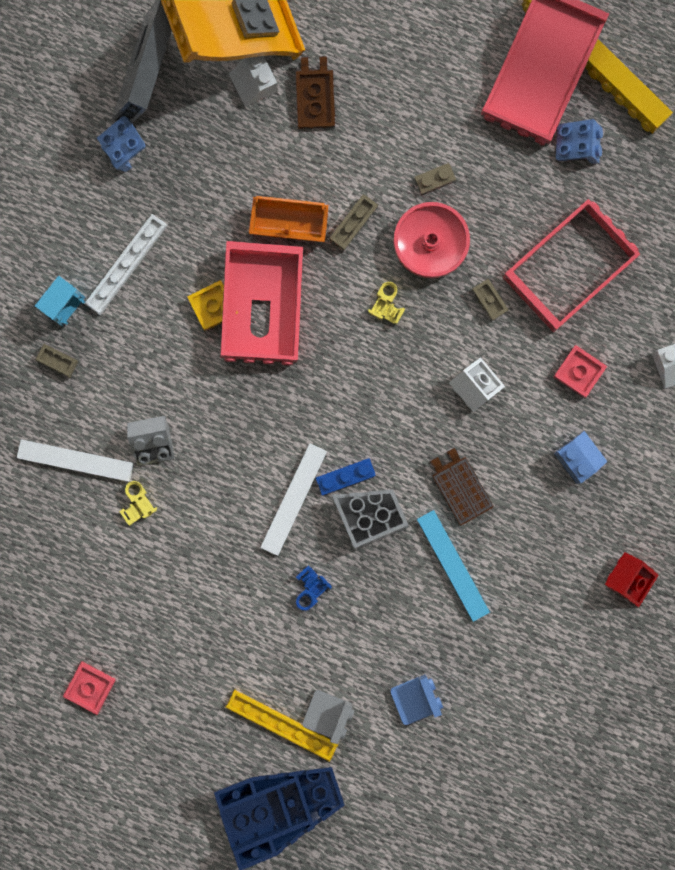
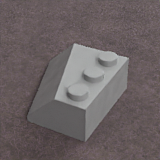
(370, 516)

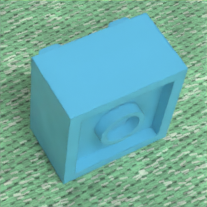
(60, 301)

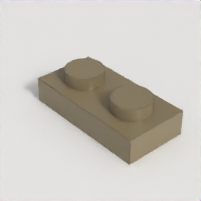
(435, 178)
(490, 299)

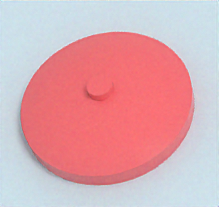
(431, 240)

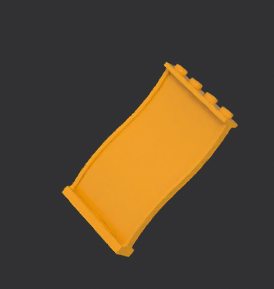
(212, 32)

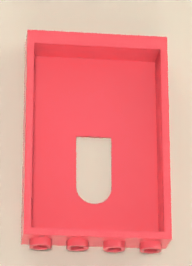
(261, 274)
(532, 300)

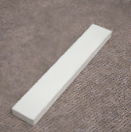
(126, 264)
(75, 460)
(293, 499)

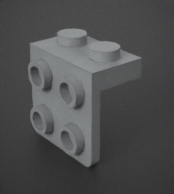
(328, 716)

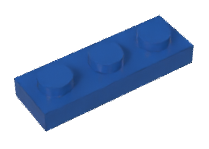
(345, 476)

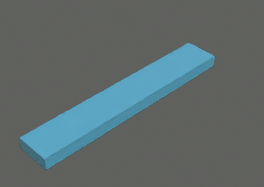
(453, 565)

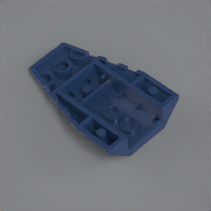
(275, 810)

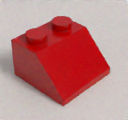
(631, 579)

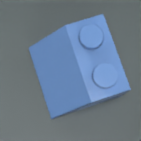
(580, 458)

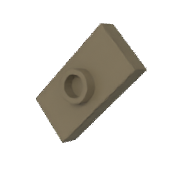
(56, 360)

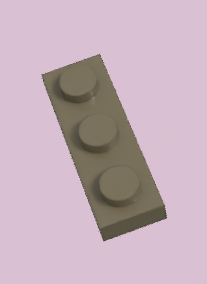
(353, 222)

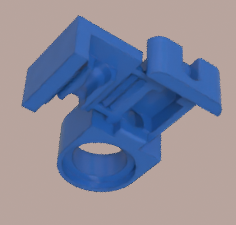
(315, 586)

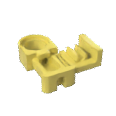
(385, 308)
(140, 507)

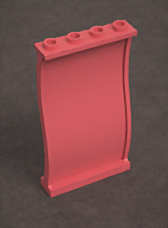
(544, 67)

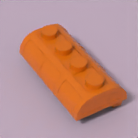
(289, 219)

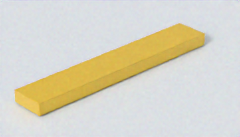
(281, 725)

